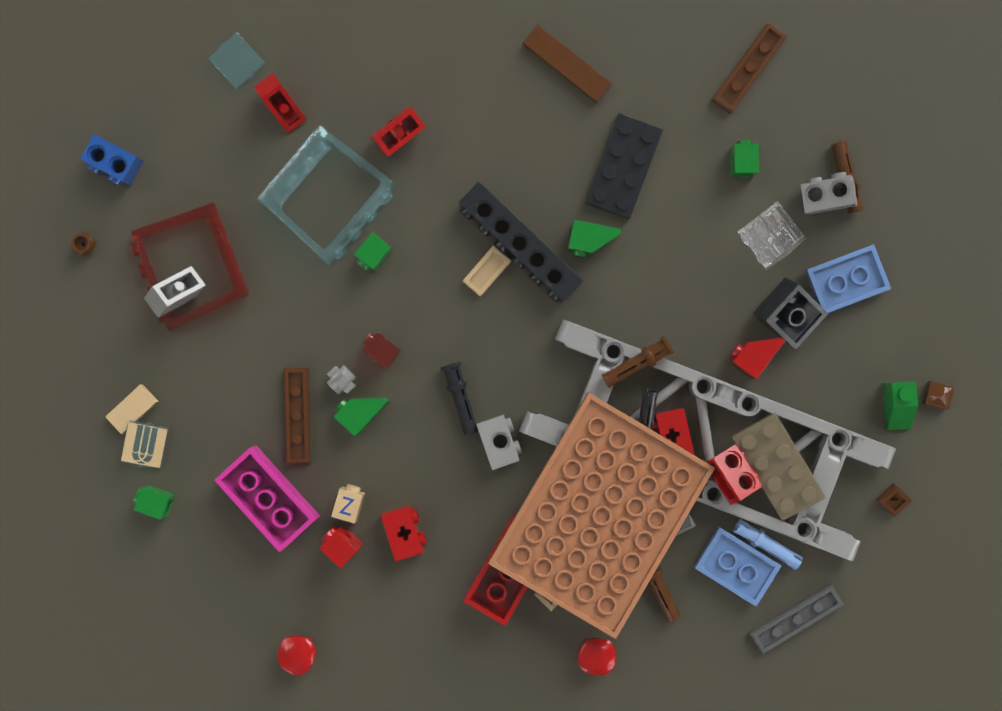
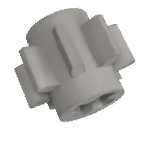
(341, 379)

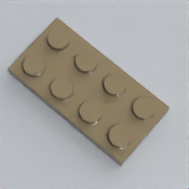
(779, 466)

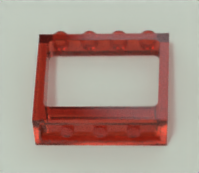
(211, 214)

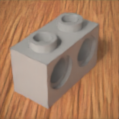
(829, 199)

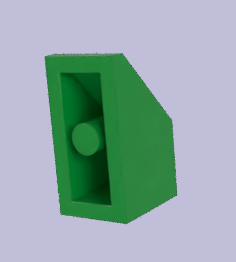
(589, 237)
(899, 404)
(359, 413)

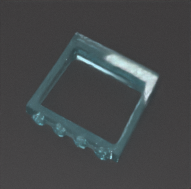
(296, 171)

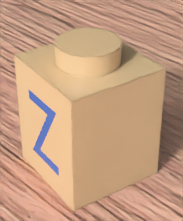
(348, 503)

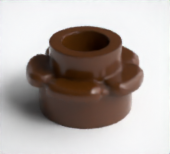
(77, 241)

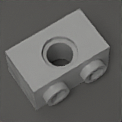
(174, 291)
(498, 456)

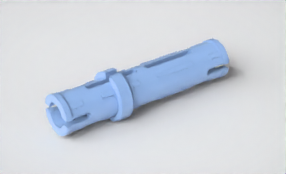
(771, 546)

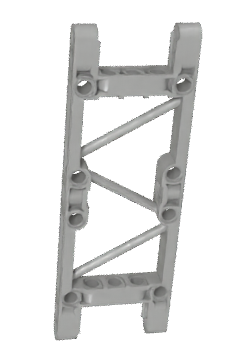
(825, 466)

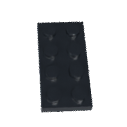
(624, 166)

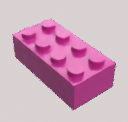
(267, 498)

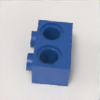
(112, 159)

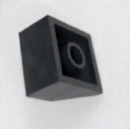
(790, 313)

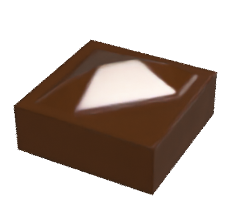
(938, 395)
(893, 499)

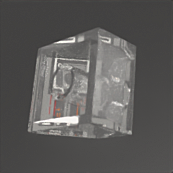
(771, 235)

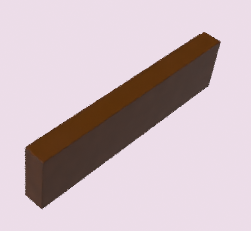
(567, 63)
(749, 68)
(297, 415)

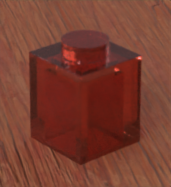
(380, 349)

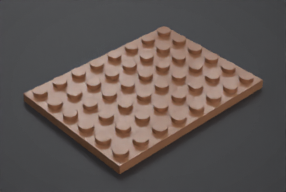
(601, 515)

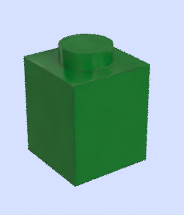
(744, 159)
(373, 252)
(153, 502)

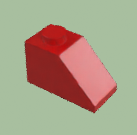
(280, 103)
(754, 356)

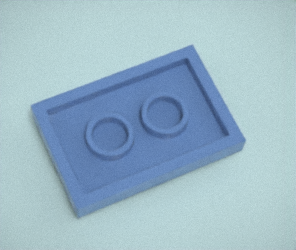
(848, 279)
(737, 566)

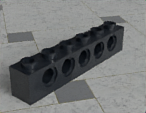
(479, 197)

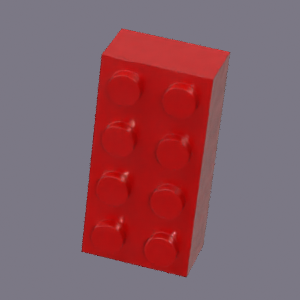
(493, 590)

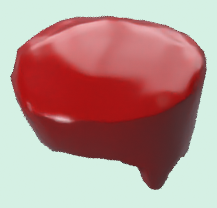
(296, 654)
(596, 656)

